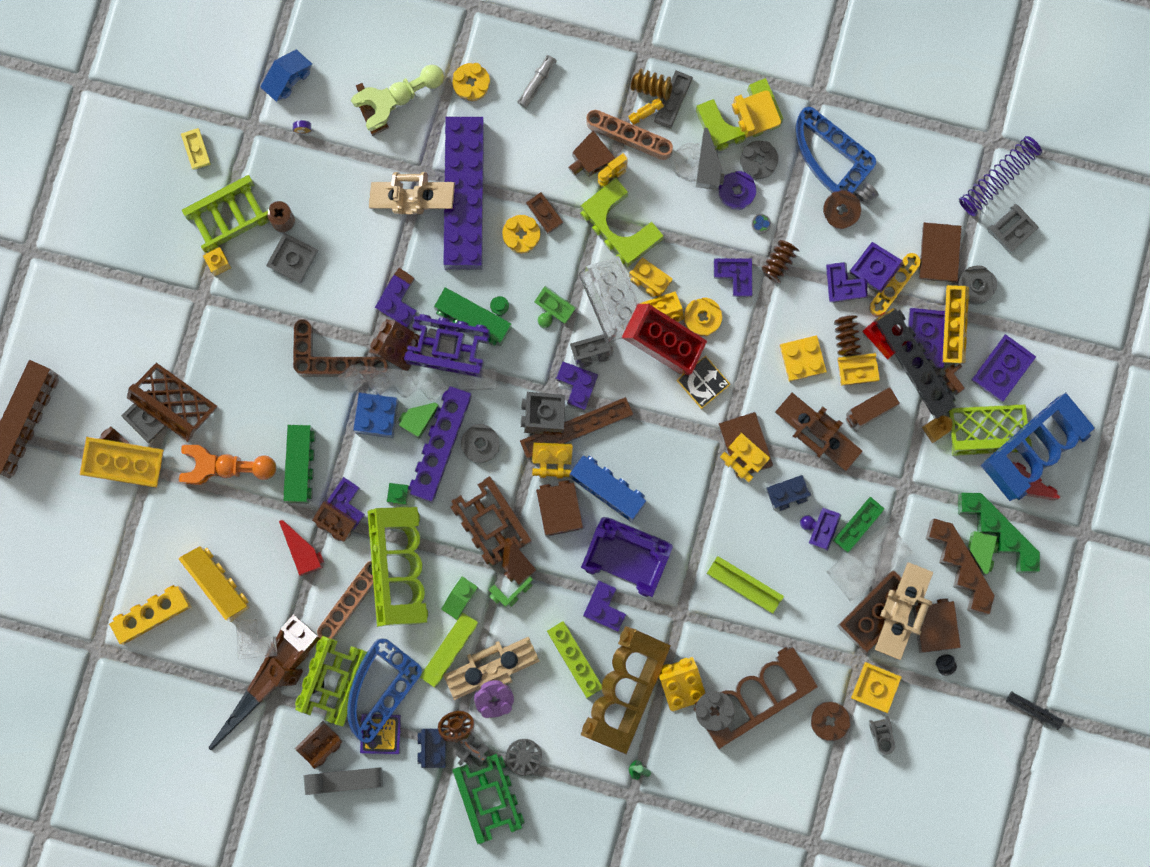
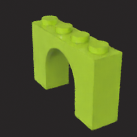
(723, 133)
(627, 248)

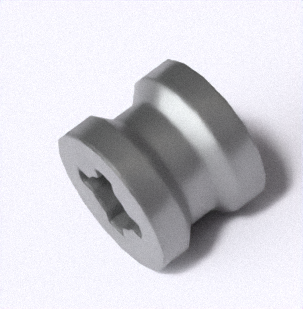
(866, 194)

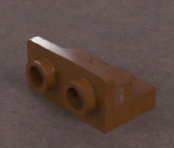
(334, 521)

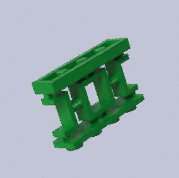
(474, 803)

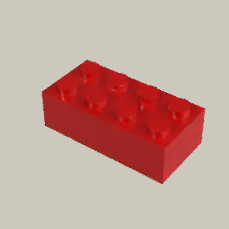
(664, 339)

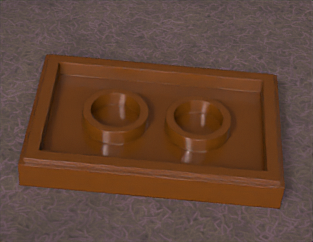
(940, 252)
(749, 427)

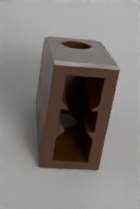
(590, 156)

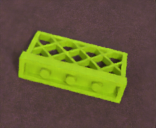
(985, 446)

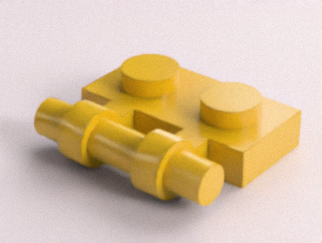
(614, 169)
(747, 452)
(552, 454)

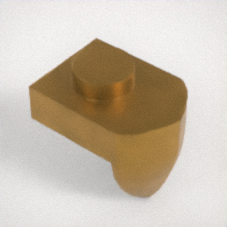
(938, 428)

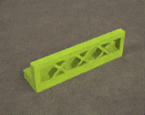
(745, 584)
(449, 650)

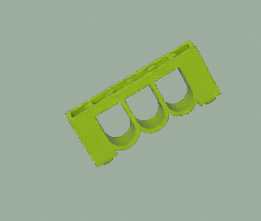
(406, 520)

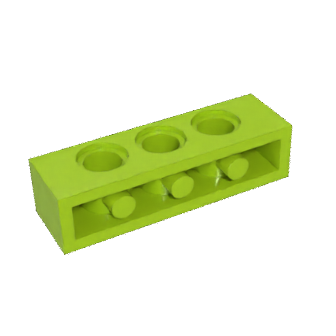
(574, 659)

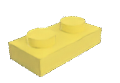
(195, 149)

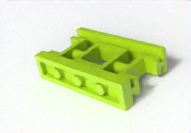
(316, 676)

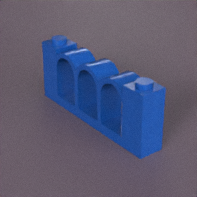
(1003, 471)

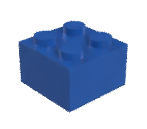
(376, 415)

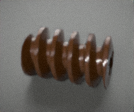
(276, 211)
(778, 260)
(846, 336)

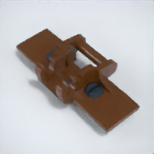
(822, 426)

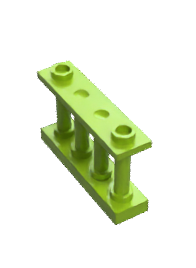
(211, 204)

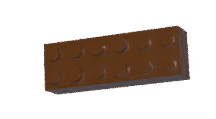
(23, 413)

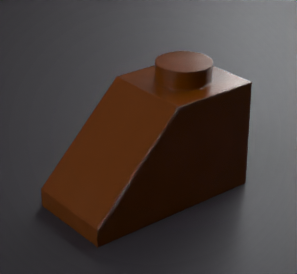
(515, 563)

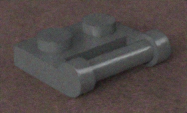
(1017, 233)

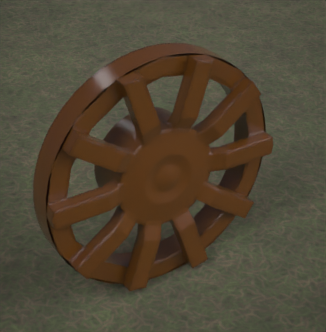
(456, 726)

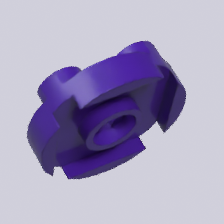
(734, 180)

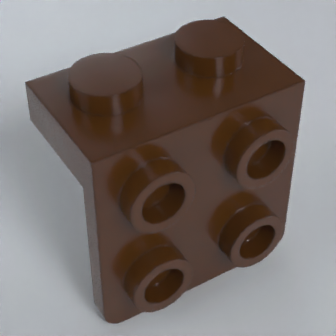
(393, 343)

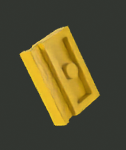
(858, 369)

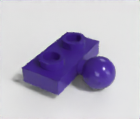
(823, 529)

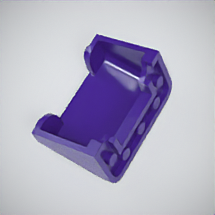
(627, 554)

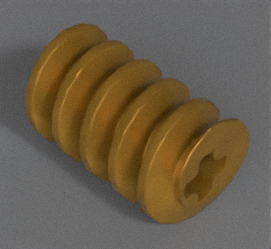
(652, 85)

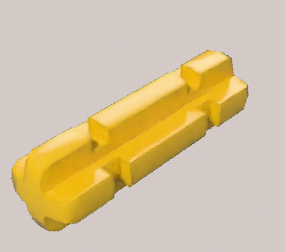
(645, 111)

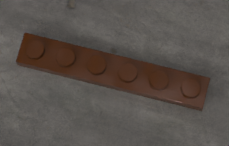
(581, 425)

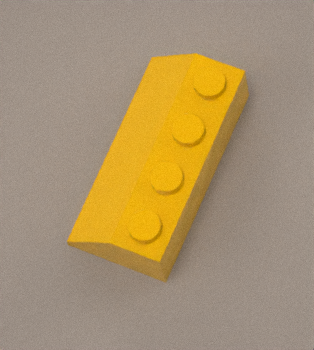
(214, 583)

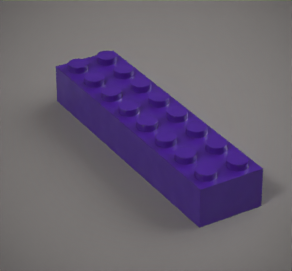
(466, 168)

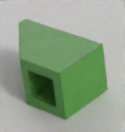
(981, 549)

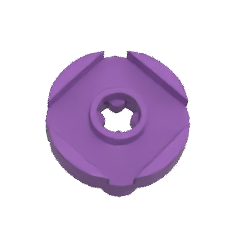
(498, 708)

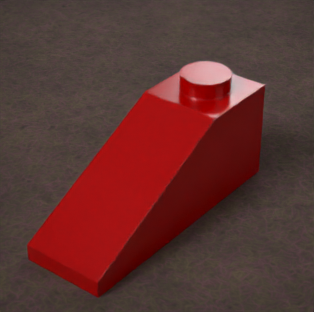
(303, 554)

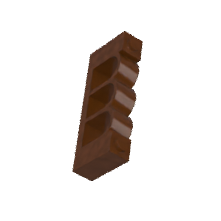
(797, 675)

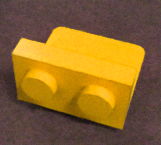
(756, 113)
(681, 683)

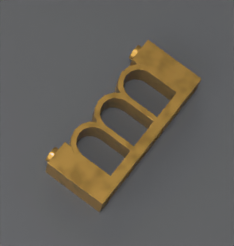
(596, 727)

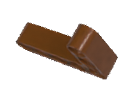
(313, 362)

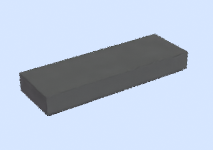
(668, 114)

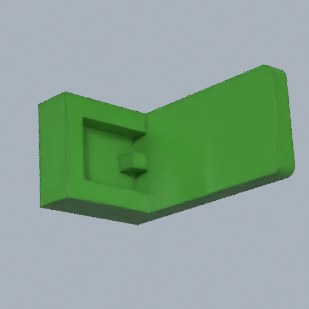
(497, 596)

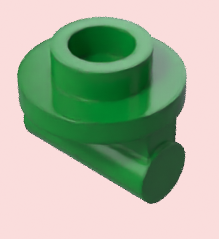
(636, 770)

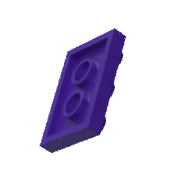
(929, 332)
(1003, 368)

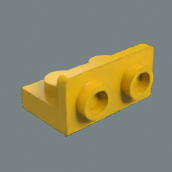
(650, 278)
(669, 305)

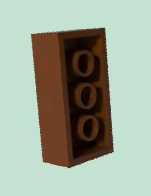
(864, 622)

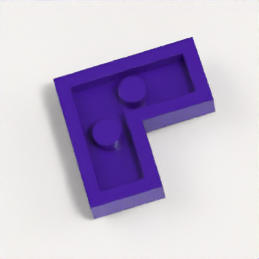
(737, 269)
(840, 287)
(391, 302)
(582, 382)
(343, 496)
(599, 609)

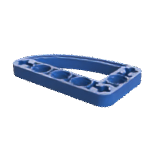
(842, 148)
(391, 691)

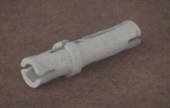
(540, 75)

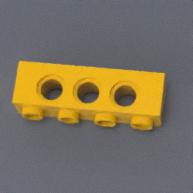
(955, 324)
(179, 604)

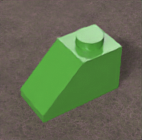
(417, 419)
(459, 597)

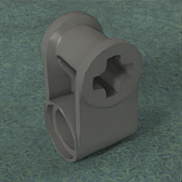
(882, 734)

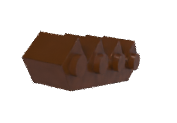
(968, 574)

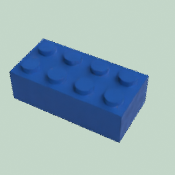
(607, 488)

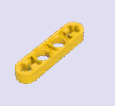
(897, 286)

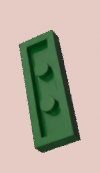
(858, 524)

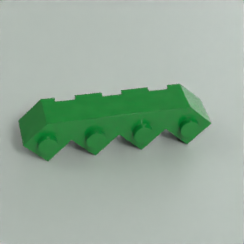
(992, 521)

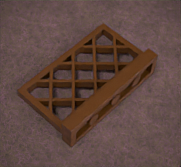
(147, 401)

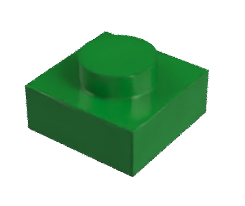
(397, 493)

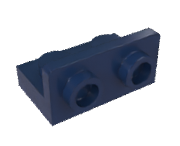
(788, 492)
(432, 749)

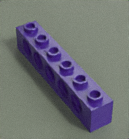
(450, 396)

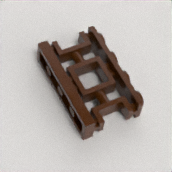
(503, 513)

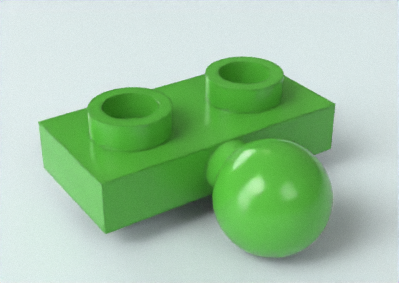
(554, 306)

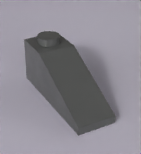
(709, 167)

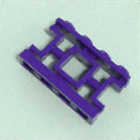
(444, 361)

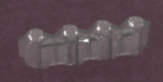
(382, 379)

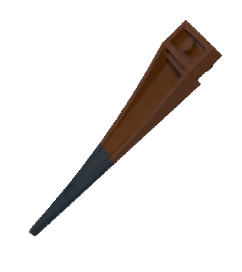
(293, 646)

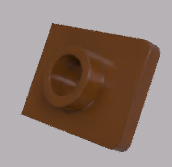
(284, 677)

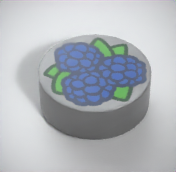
(761, 223)

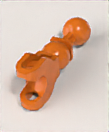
(223, 466)

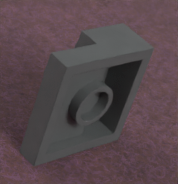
(543, 413)

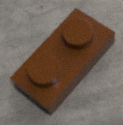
(544, 213)

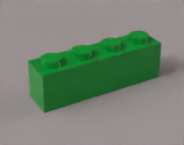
(461, 309)
(298, 464)

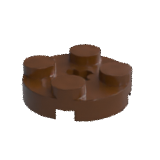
(851, 203)
(841, 722)

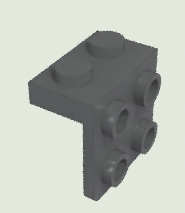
(591, 350)

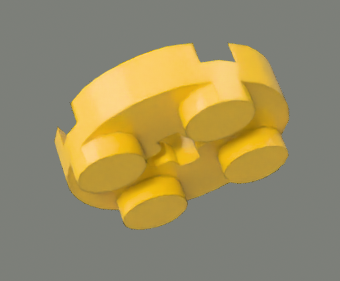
(473, 71)
(513, 241)
(700, 306)

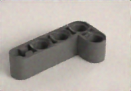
(343, 781)

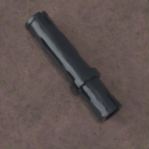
(1055, 721)

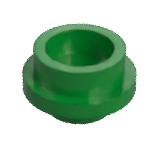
(499, 305)

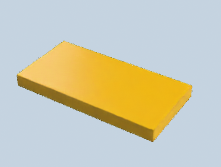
(121, 462)

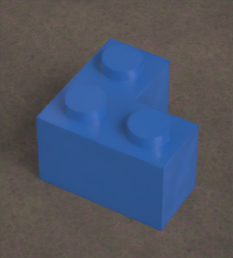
(284, 74)

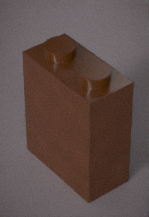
(872, 409)
(559, 508)
(938, 627)

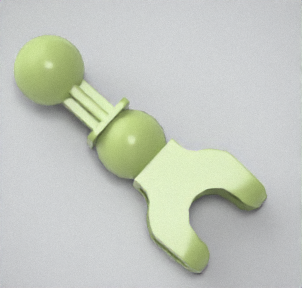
(398, 94)

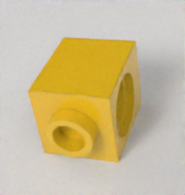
(217, 261)

